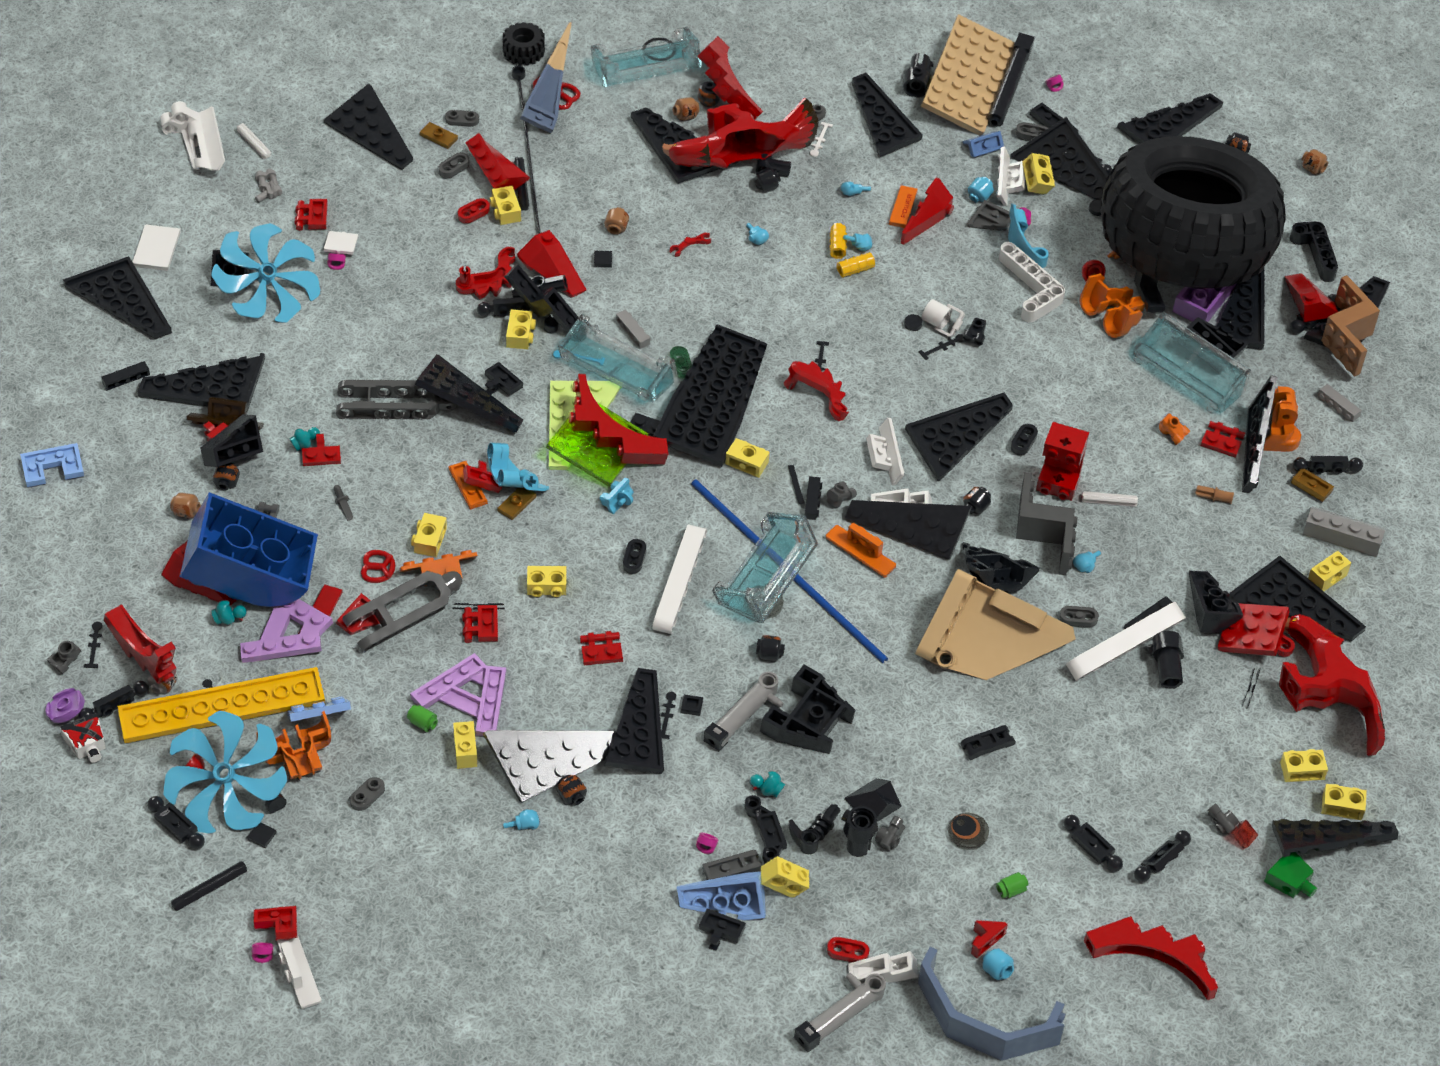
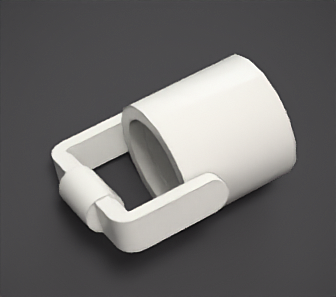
(940, 314)

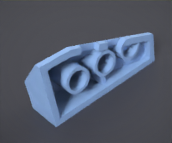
(732, 894)

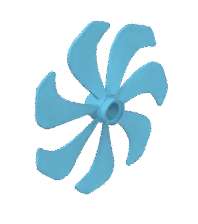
(257, 304)
(234, 813)

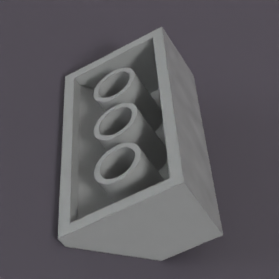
(1344, 531)

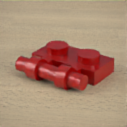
(317, 214)
(1222, 443)
(487, 623)
(601, 653)

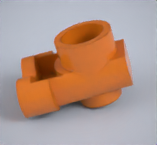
(1172, 426)

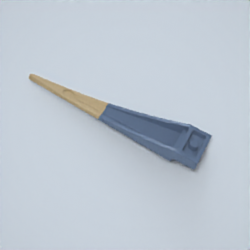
(543, 103)

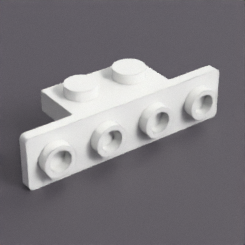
(1010, 178)
(885, 451)
(298, 972)

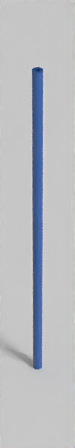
(798, 579)

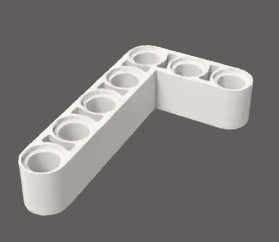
(1049, 290)

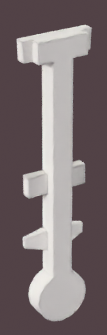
(815, 152)

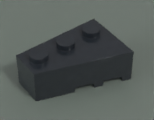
(1219, 339)
(233, 443)

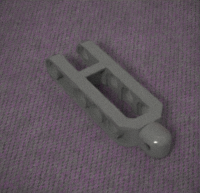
(371, 389)
(446, 584)

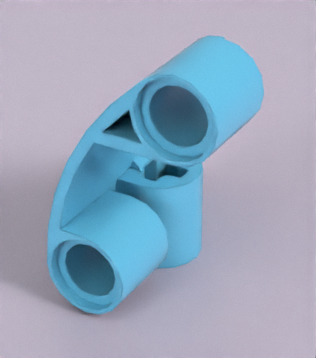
(1017, 229)
(506, 473)

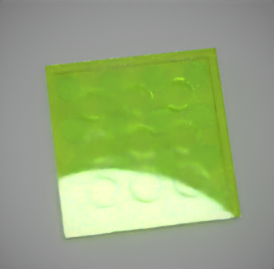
(582, 452)

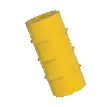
(837, 243)
(855, 264)

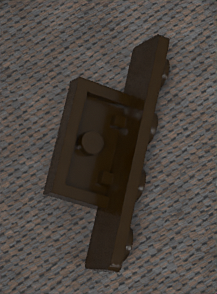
(221, 411)

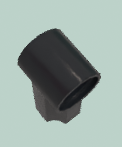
(782, 167)

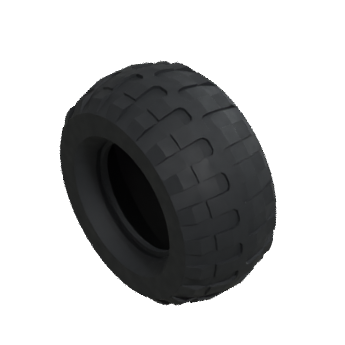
(1192, 212)

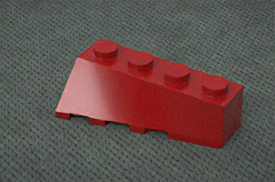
(495, 166)

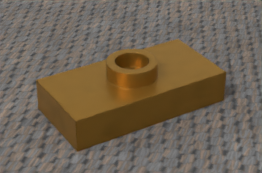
(439, 135)
(1312, 484)
(516, 502)

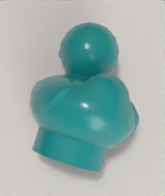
(303, 438)
(225, 614)
(771, 786)

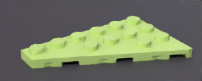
(562, 403)

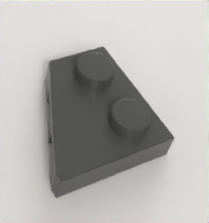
(990, 217)

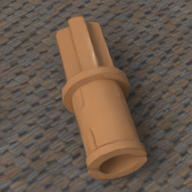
(1214, 494)

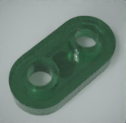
(683, 362)

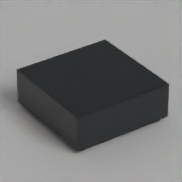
(603, 259)
(692, 705)
(261, 835)

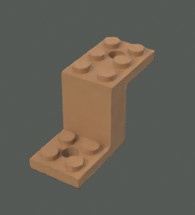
(1350, 325)

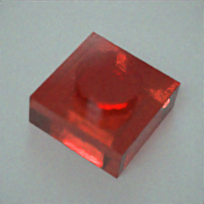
(1244, 834)

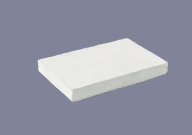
(156, 247)

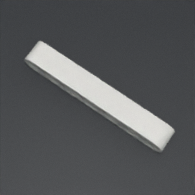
(678, 579)
(1125, 641)

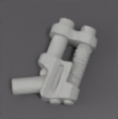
(268, 189)

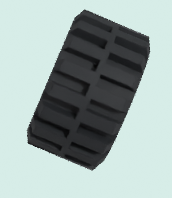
(523, 43)

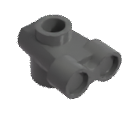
(839, 493)
(67, 654)
(1225, 822)
(890, 837)

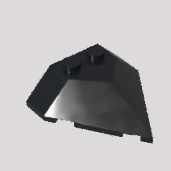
(998, 569)

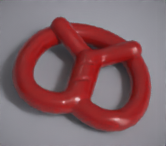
(567, 98)
(378, 566)

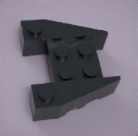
(812, 717)

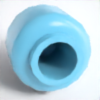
(980, 189)
(998, 964)

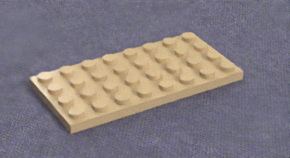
(968, 75)

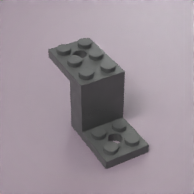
(1046, 524)

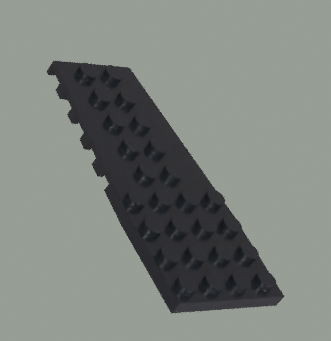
(713, 396)

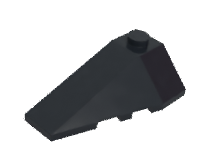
(1212, 605)

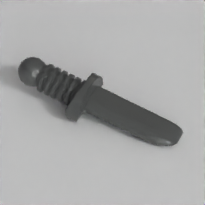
(342, 500)

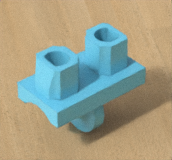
(620, 494)

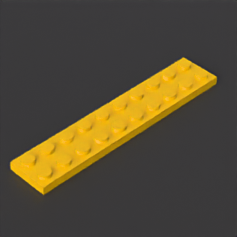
(244, 699)

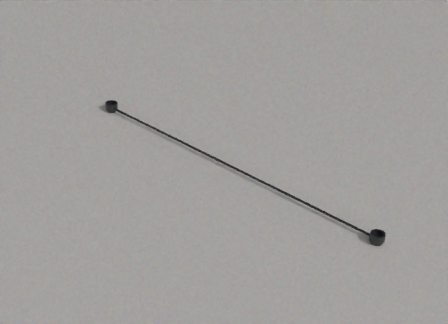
(518, 73)

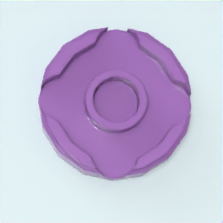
(65, 705)

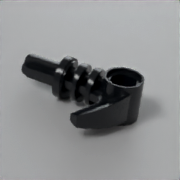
(816, 832)

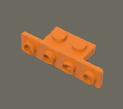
(862, 547)
(441, 566)

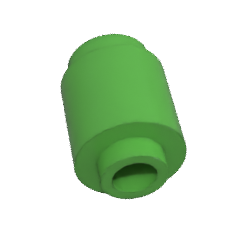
(422, 718)
(1012, 885)

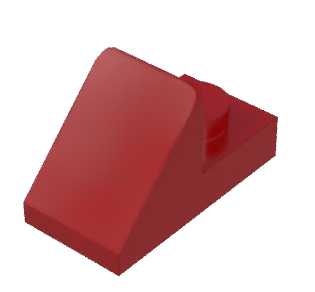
(989, 934)

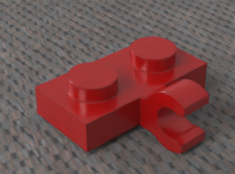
(321, 454)
(480, 477)

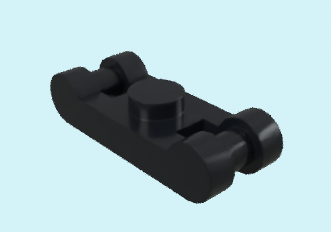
(987, 742)

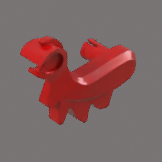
(483, 282)
(822, 381)

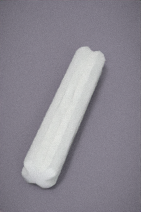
(249, 136)
(1108, 498)

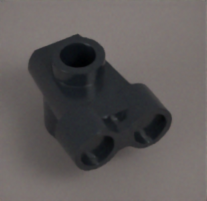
(975, 332)

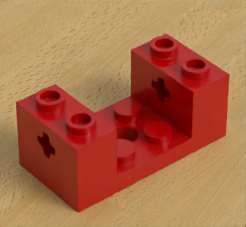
(1063, 461)

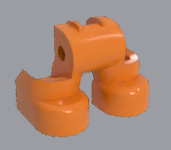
(1126, 310)
(1283, 433)
(306, 759)

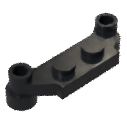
(768, 827)

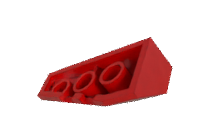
(930, 212)
(549, 259)
(1309, 298)
(172, 574)

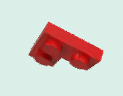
(282, 918)

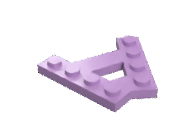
(272, 642)
(447, 690)

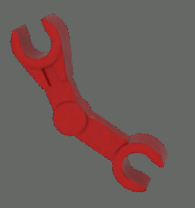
(690, 241)

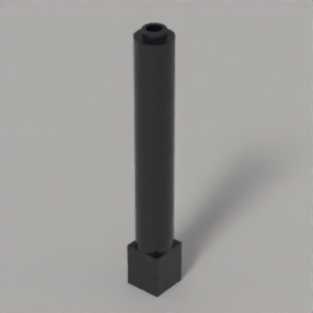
(1011, 78)

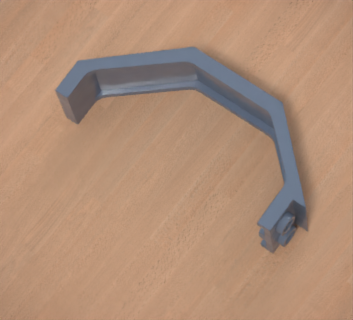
(980, 1035)

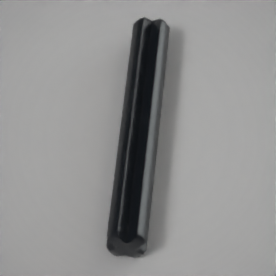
(522, 190)
(209, 886)

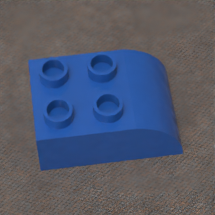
(248, 554)

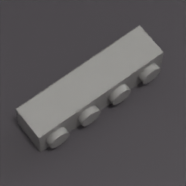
(633, 329)
(1339, 402)

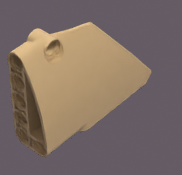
(988, 630)

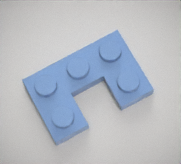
(65, 456)
(300, 712)

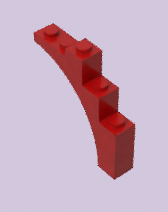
(727, 86)
(630, 445)
(137, 644)
(1126, 938)

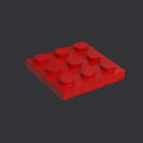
(1257, 631)

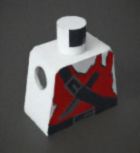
(85, 737)

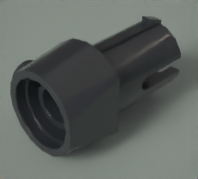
(917, 76)
(1168, 652)
(859, 829)

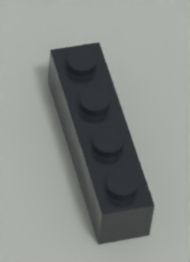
(125, 375)
(813, 494)

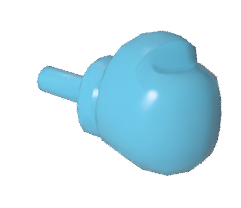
(849, 188)
(757, 235)
(862, 242)
(1085, 561)
(525, 820)

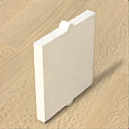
(341, 242)

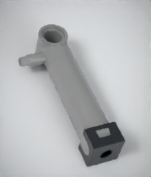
(743, 710)
(811, 1033)

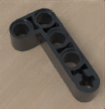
(1316, 236)

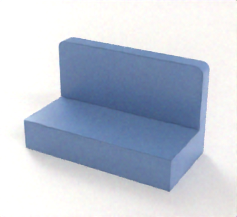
(985, 143)

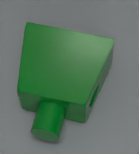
(1291, 876)

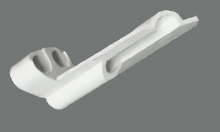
(197, 130)

